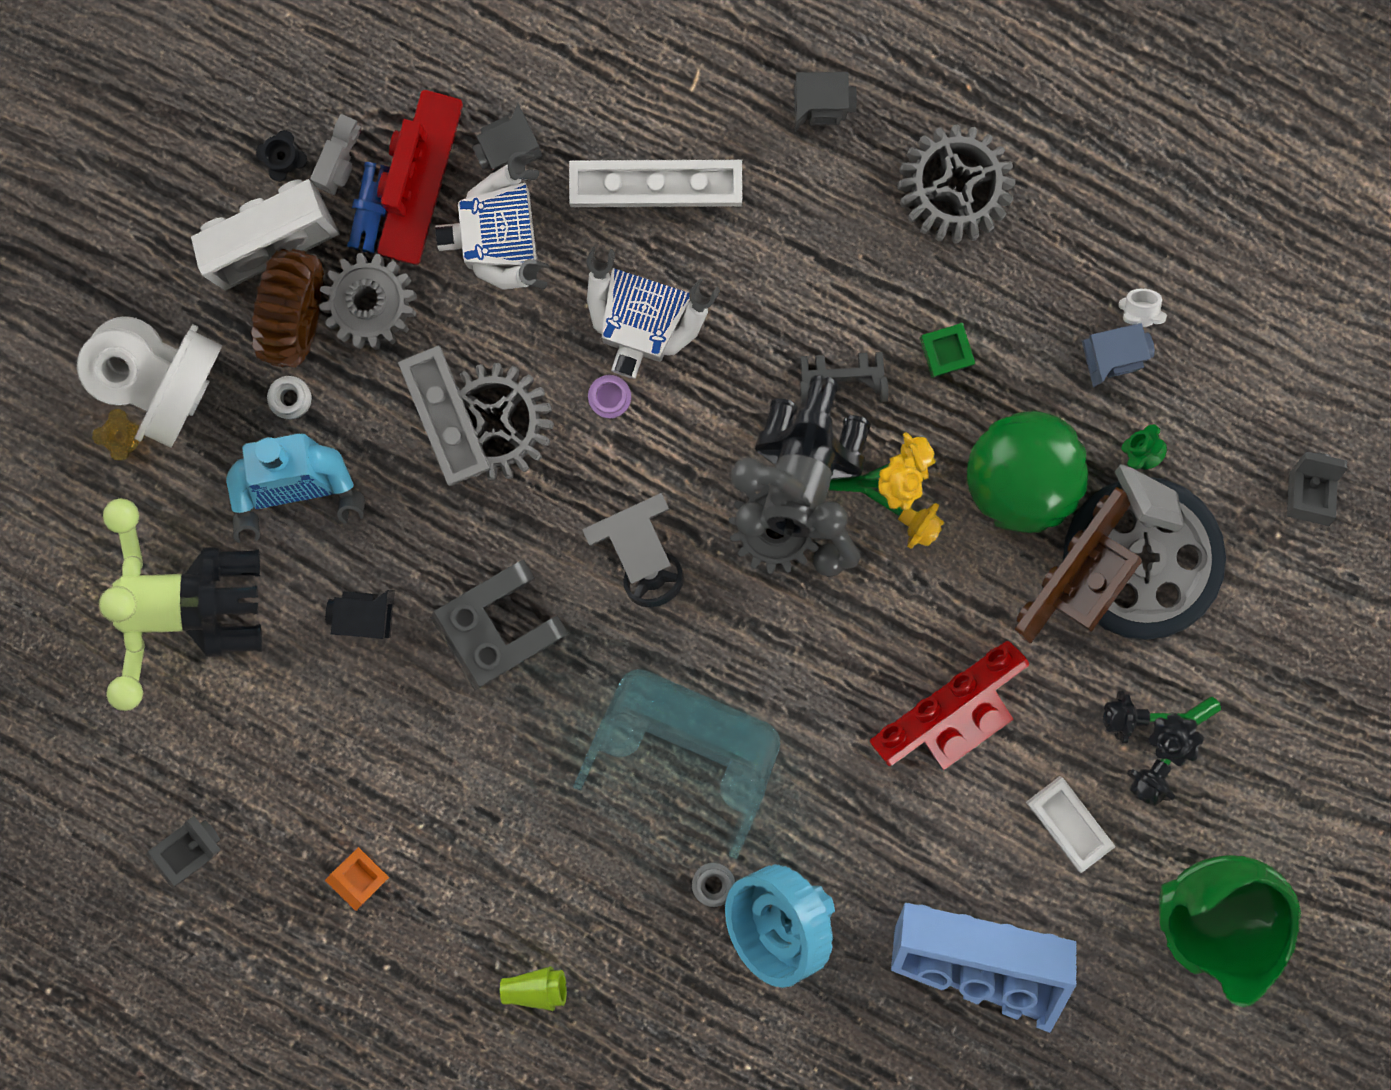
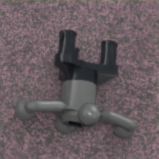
(805, 463)

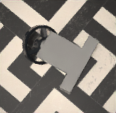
(640, 550)

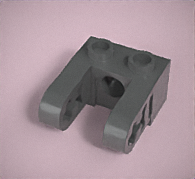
(474, 637)

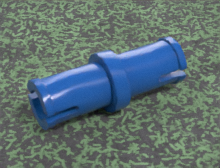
(367, 210)

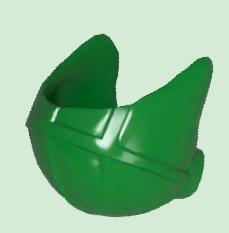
(1232, 923)

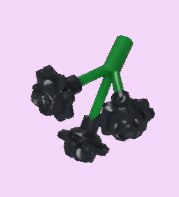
(1172, 735)

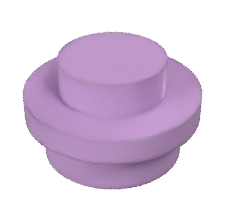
(609, 396)

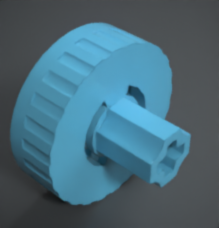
(797, 916)

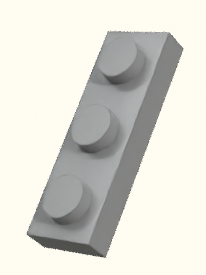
(444, 415)

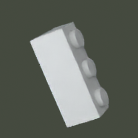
(244, 243)

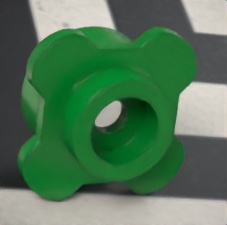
(1145, 448)

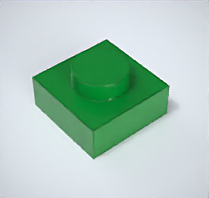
(947, 350)

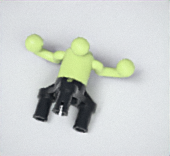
(174, 603)

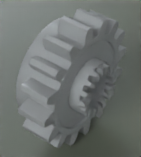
(352, 285)

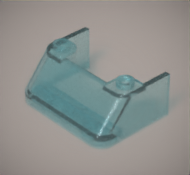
(698, 724)

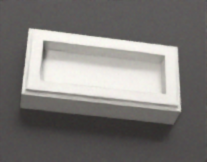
(1070, 824)

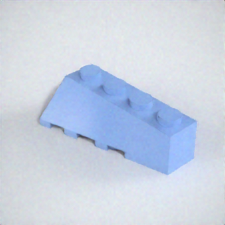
(986, 961)

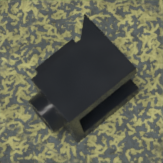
(361, 614)

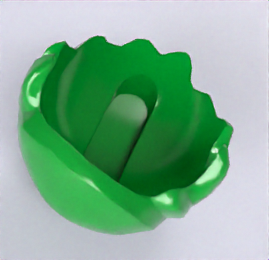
(1028, 472)

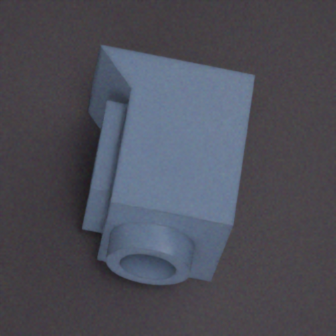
(1117, 352)

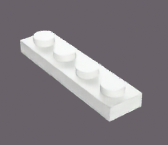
(655, 183)

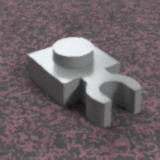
(333, 164)

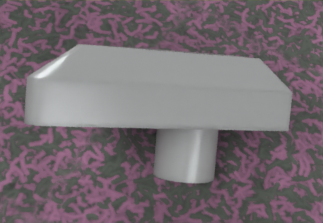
(1150, 500)

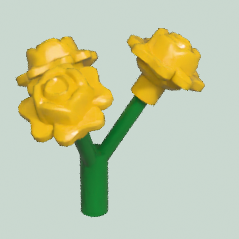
(899, 486)

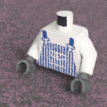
(498, 228)
(642, 314)

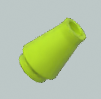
(535, 989)

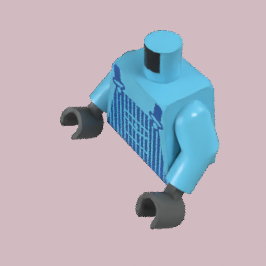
(287, 472)

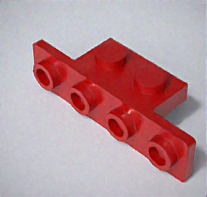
(416, 175)
(957, 714)

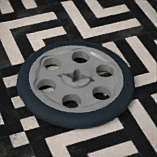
(1195, 587)

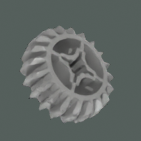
(951, 166)
(507, 406)

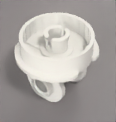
(156, 375)

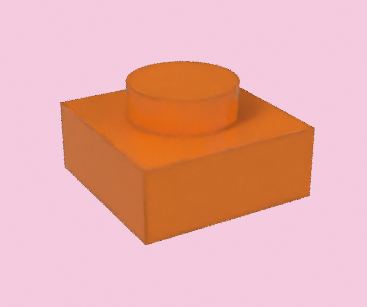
(357, 879)

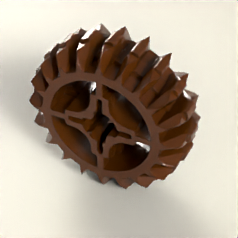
(287, 308)

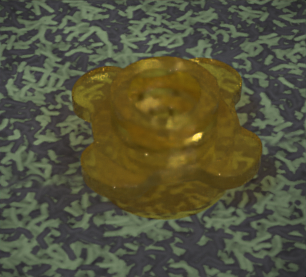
(105, 435)

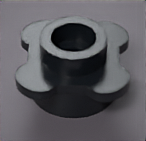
(274, 145)

